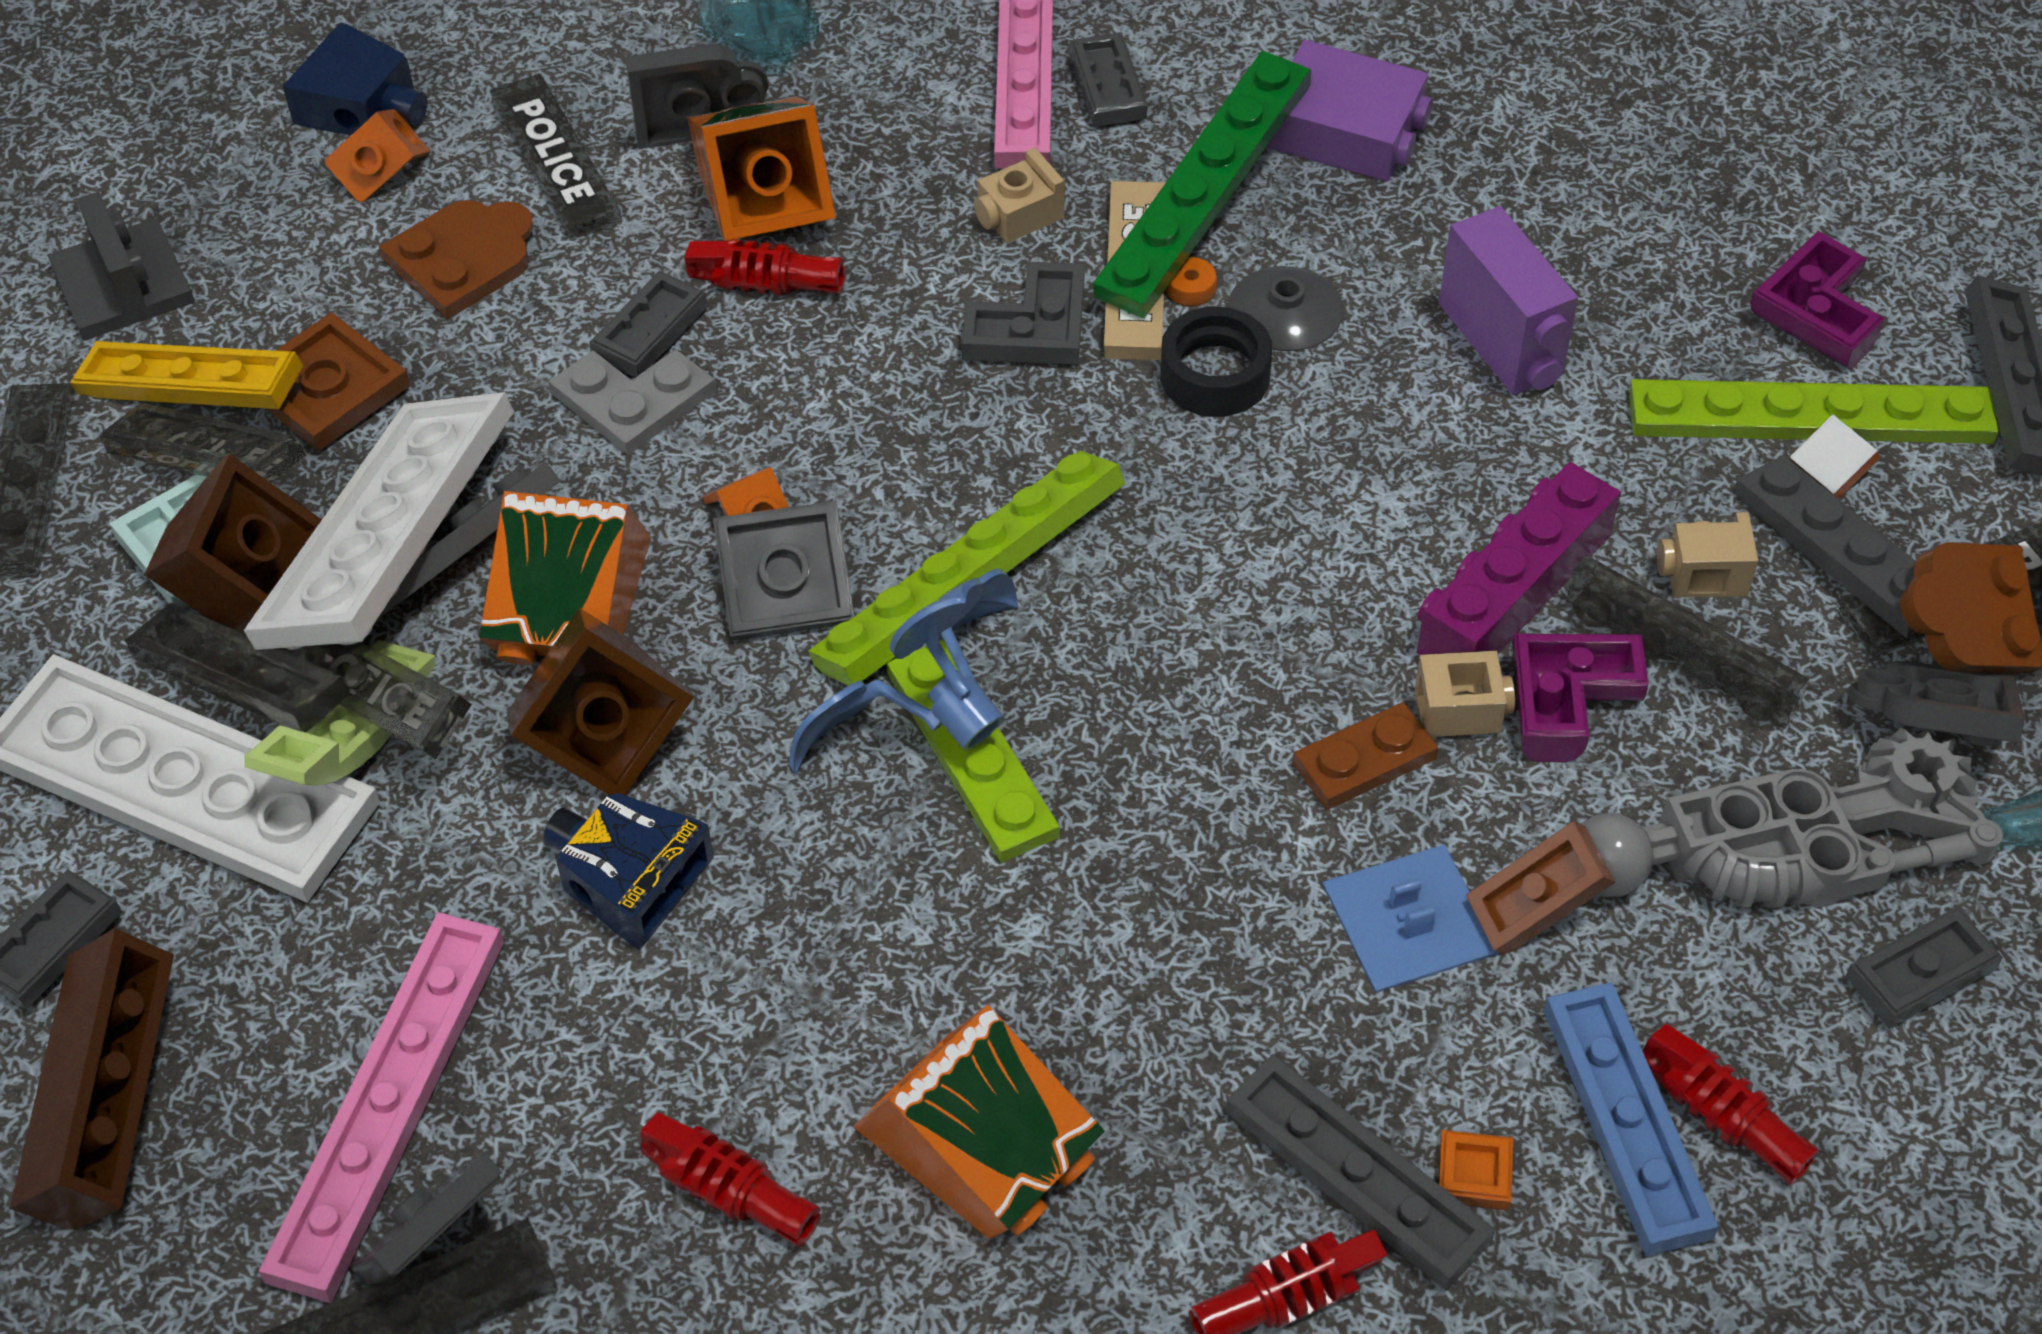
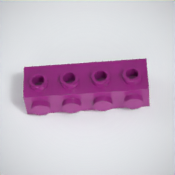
(1521, 565)

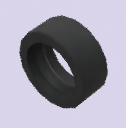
(1216, 394)

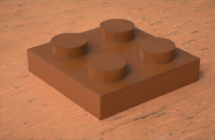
(339, 381)

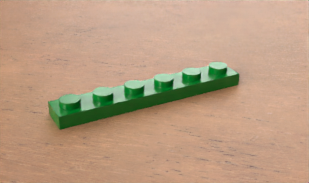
(1202, 184)

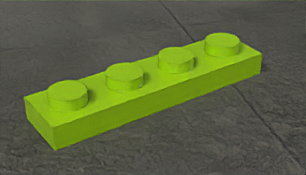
(986, 775)

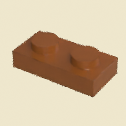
(1365, 755)
(1540, 888)

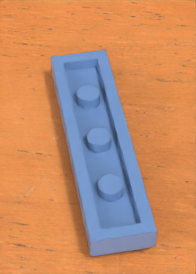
(1630, 1119)

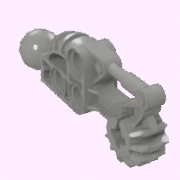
(1777, 852)

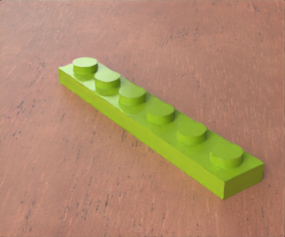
(1799, 409)
(999, 542)

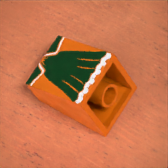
(762, 166)
(551, 562)
(984, 1126)

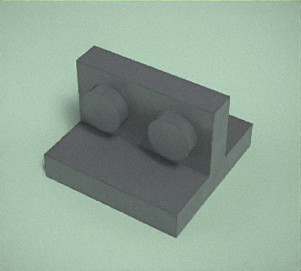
(119, 272)

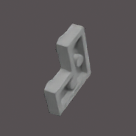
(634, 409)

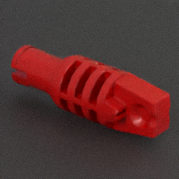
(763, 267)
(1728, 1104)
(726, 1178)
(1290, 1285)

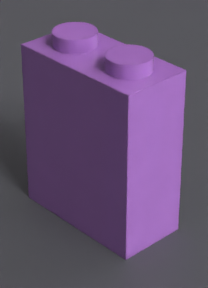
(1355, 112)
(1507, 300)

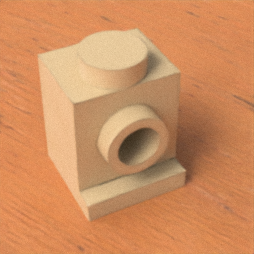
(1020, 197)
(1709, 558)
(1462, 693)

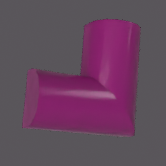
(1809, 303)
(1557, 678)

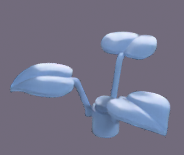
(957, 698)

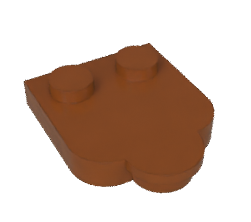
(462, 252)
(1974, 608)

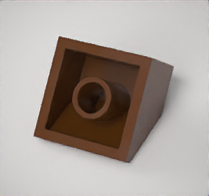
(230, 544)
(598, 705)

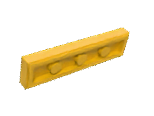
(187, 374)

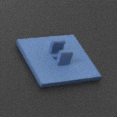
(1409, 918)

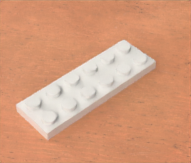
(379, 524)
(177, 778)

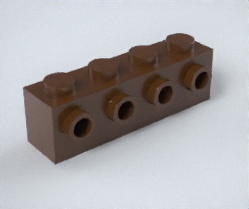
(93, 1082)

